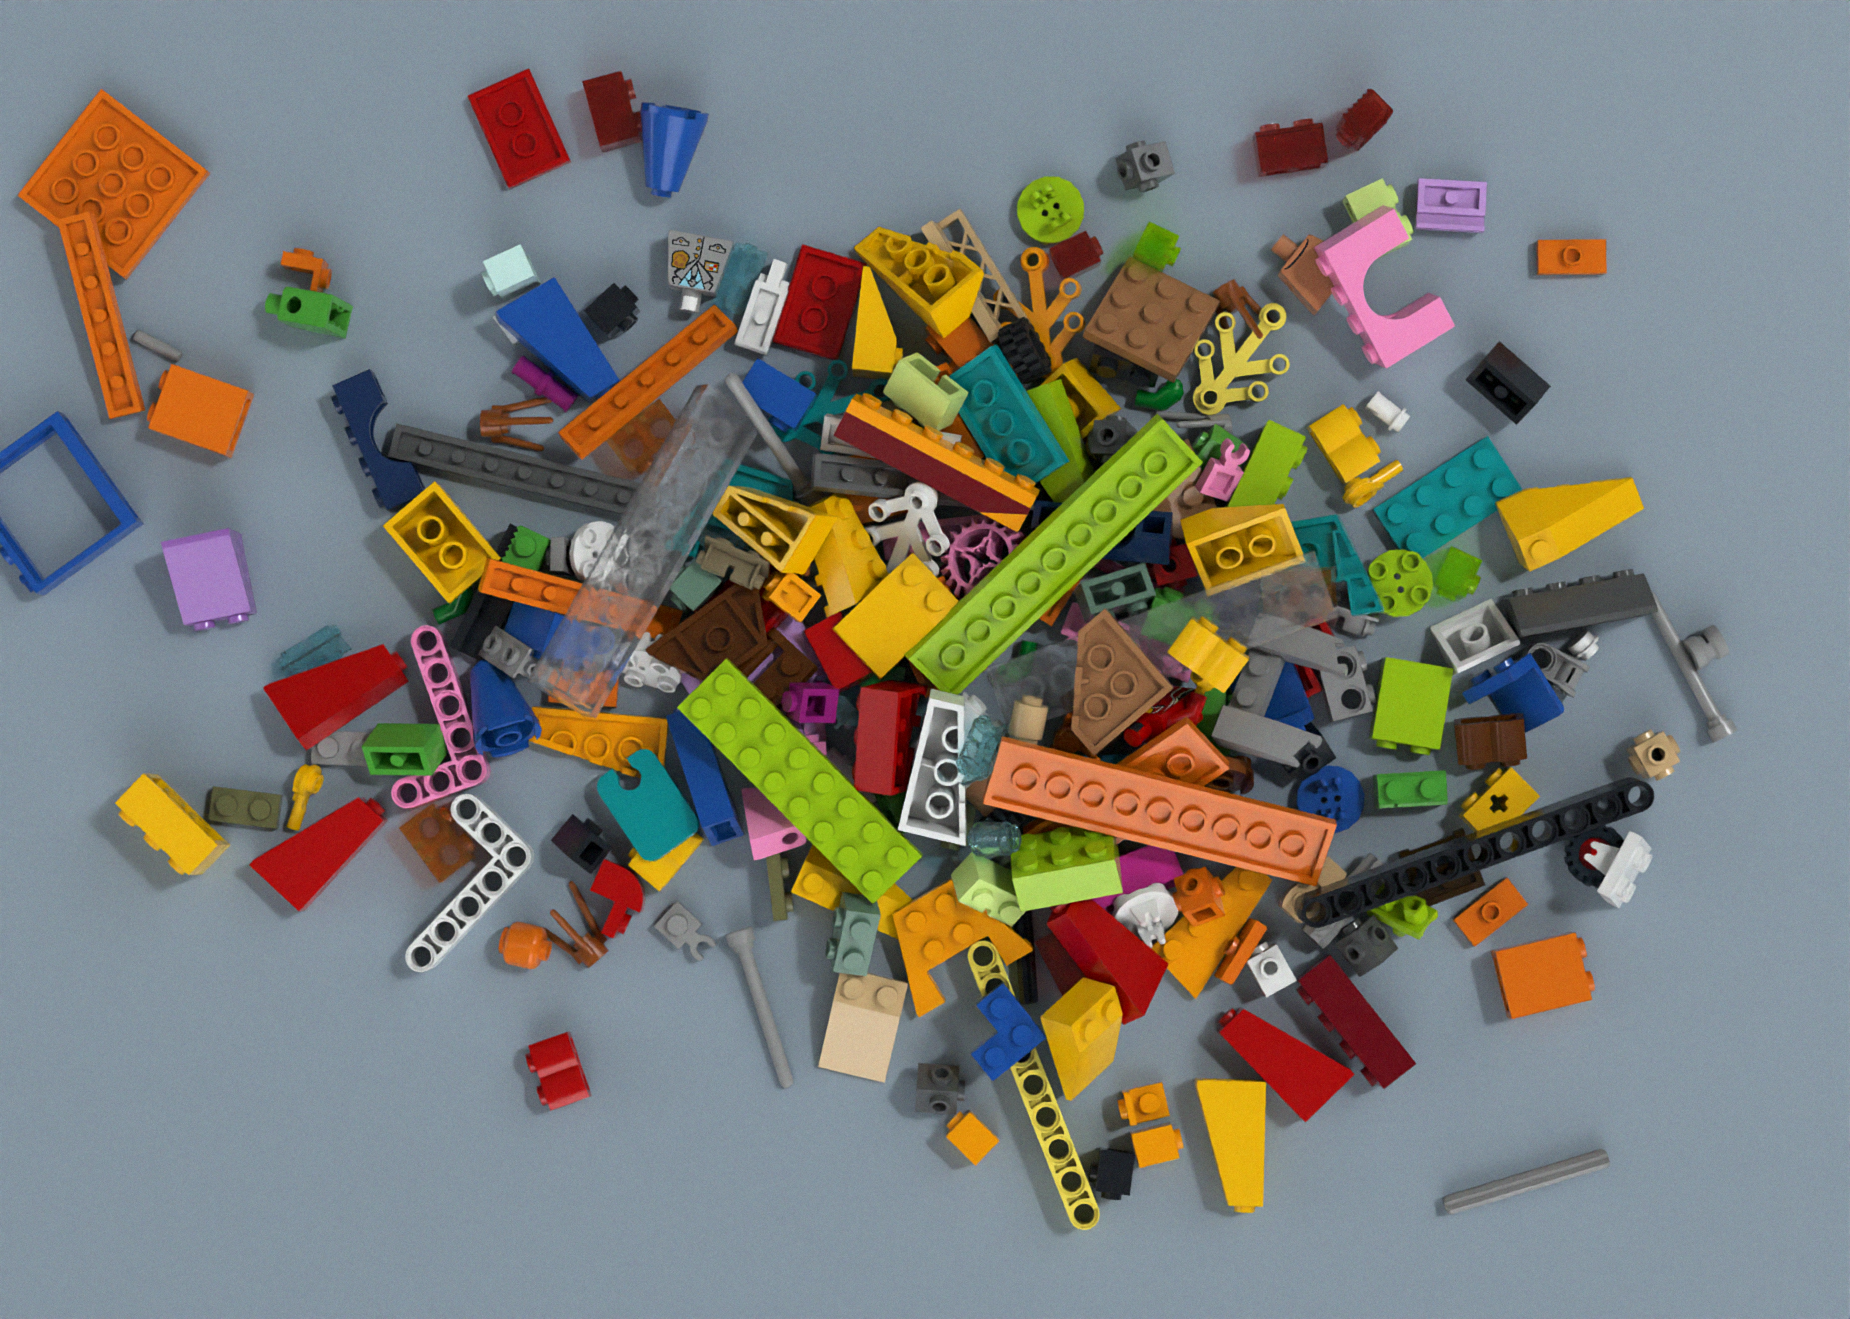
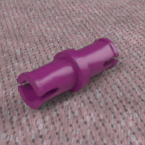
(544, 383)

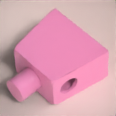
(767, 827)

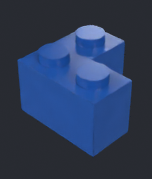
(778, 396)
(532, 626)
(1014, 1035)

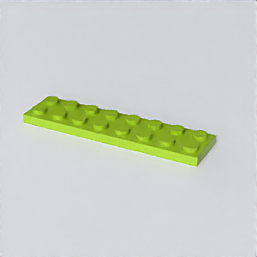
(800, 781)

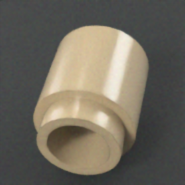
(1028, 719)

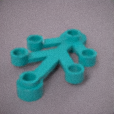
(824, 406)

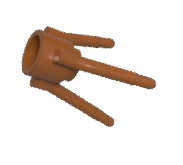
(1233, 299)
(498, 422)
(587, 948)

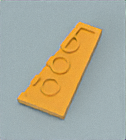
(602, 739)
(1198, 950)

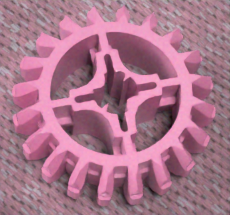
(993, 535)

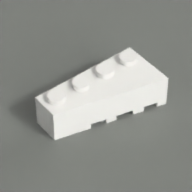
(934, 793)

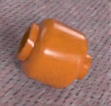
(524, 945)

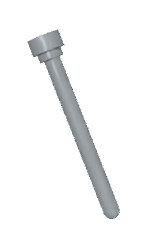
(802, 484)
(1718, 724)
(742, 944)

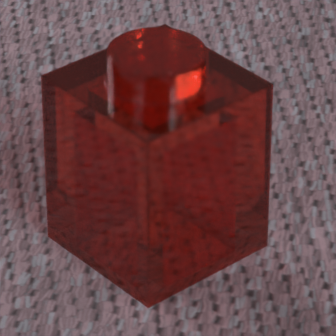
(1076, 255)

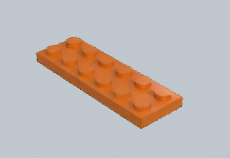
(1176, 753)

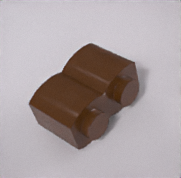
(1490, 740)

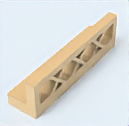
(981, 309)

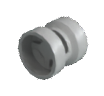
(1706, 647)

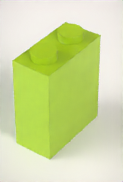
(1410, 705)

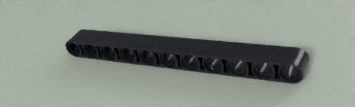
(1491, 852)

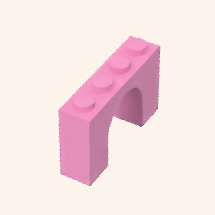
(1346, 260)

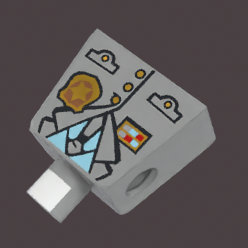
(696, 266)

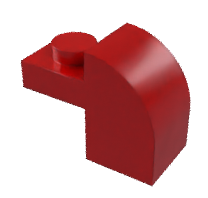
(622, 887)

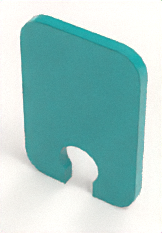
(652, 814)

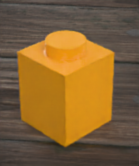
(971, 1136)
(1156, 1144)

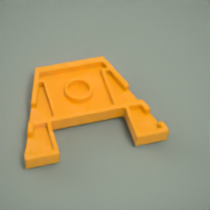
(939, 928)

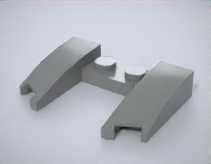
(1243, 722)

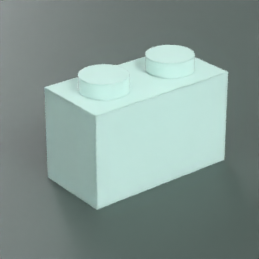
(510, 273)

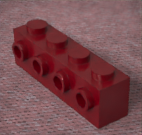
(1355, 1021)

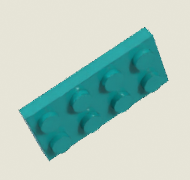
(1006, 418)
(1448, 500)

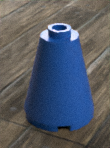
(669, 145)
(499, 712)

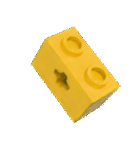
(1507, 784)

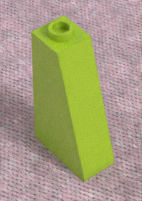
(1057, 413)

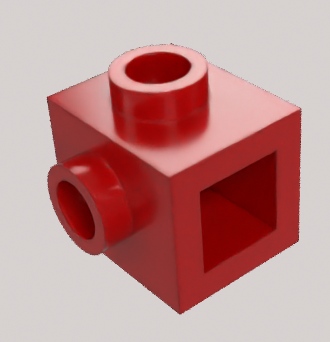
(1174, 577)

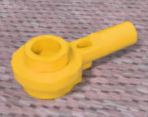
(1360, 490)
(306, 782)

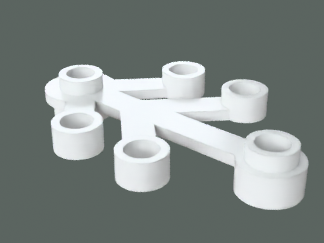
(908, 529)

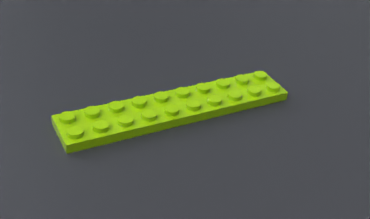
(1054, 557)

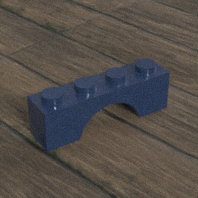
(362, 402)
(1145, 543)

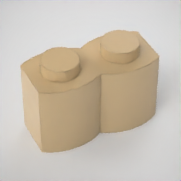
(1330, 873)

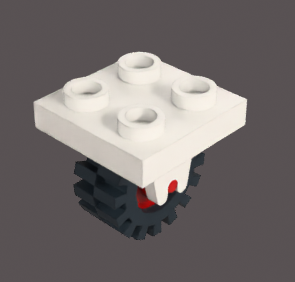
(1608, 862)

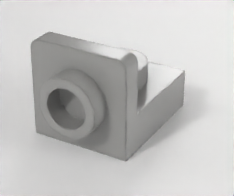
(557, 558)

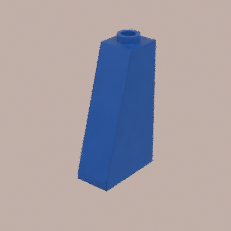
(558, 337)
(705, 780)

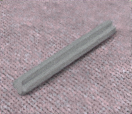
(1526, 1181)

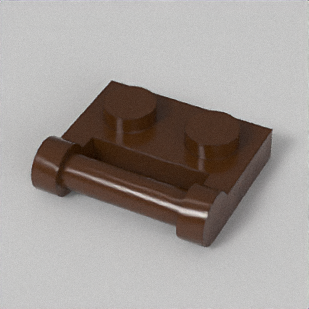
(788, 667)

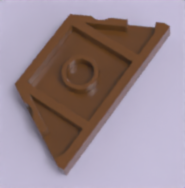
(722, 629)

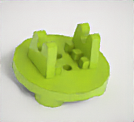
(1059, 223)
(1414, 579)

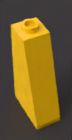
(1236, 1132)

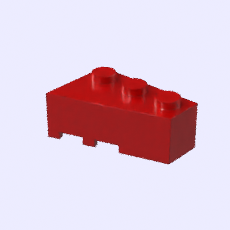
(884, 736)

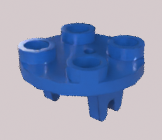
(1329, 783)

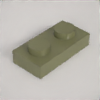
(245, 807)
(781, 901)

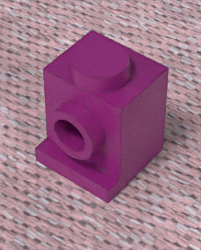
(811, 702)

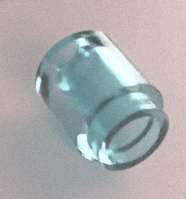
(994, 838)

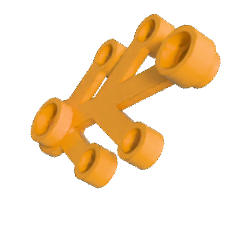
(1044, 318)

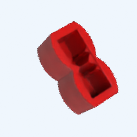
(558, 1071)

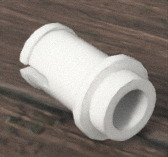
(1388, 412)

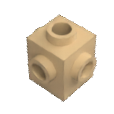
(1641, 754)

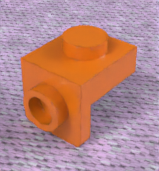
(303, 261)

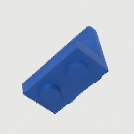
(1518, 688)
(1289, 700)

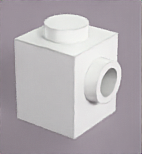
(1269, 969)

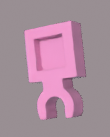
(1223, 475)

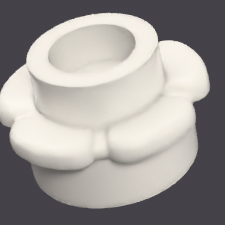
(1584, 645)

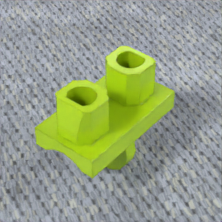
(1405, 915)

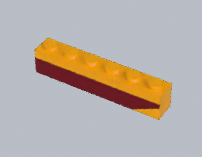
(936, 461)

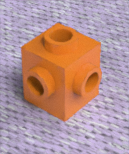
(1199, 896)

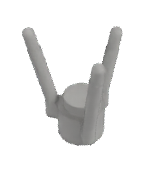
(1198, 420)

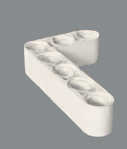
(477, 887)

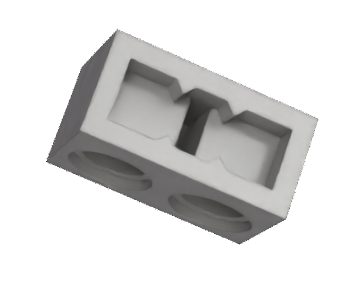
(1336, 685)

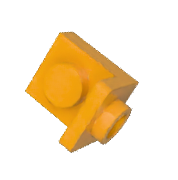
(790, 594)
(1143, 1103)

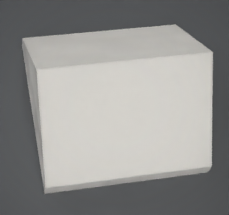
(1474, 636)

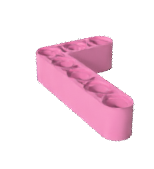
(449, 726)

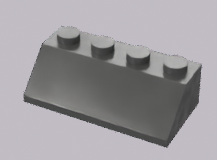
(1580, 605)

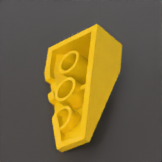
(929, 280)
(1559, 519)
(824, 884)

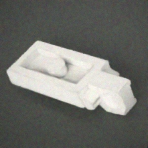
(763, 310)

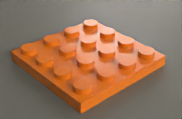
(121, 173)

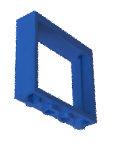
(11, 548)

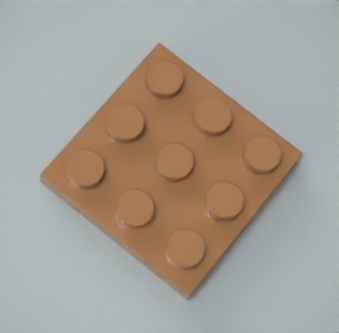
(1151, 319)

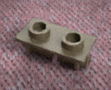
(748, 566)

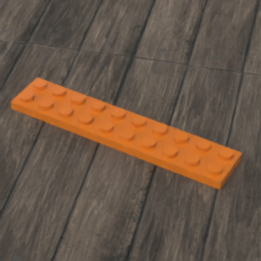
(1159, 811)

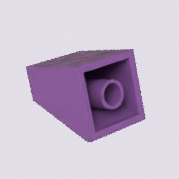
(210, 578)

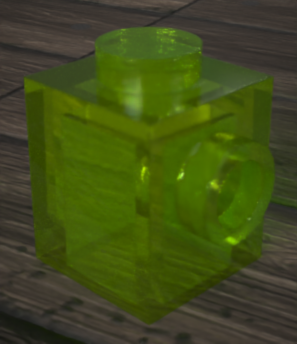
(1157, 247)
(1457, 575)

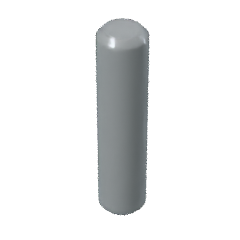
(157, 345)

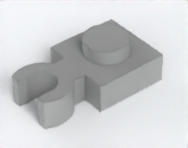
(681, 927)

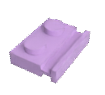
(1450, 205)

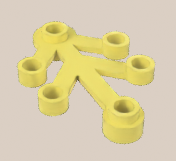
(1236, 363)

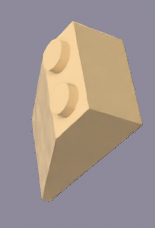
(863, 1025)

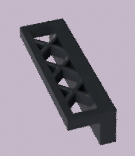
(483, 612)

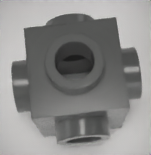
(1144, 165)
(1109, 437)
(1365, 944)
(938, 1088)

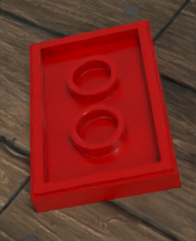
(519, 129)
(819, 303)

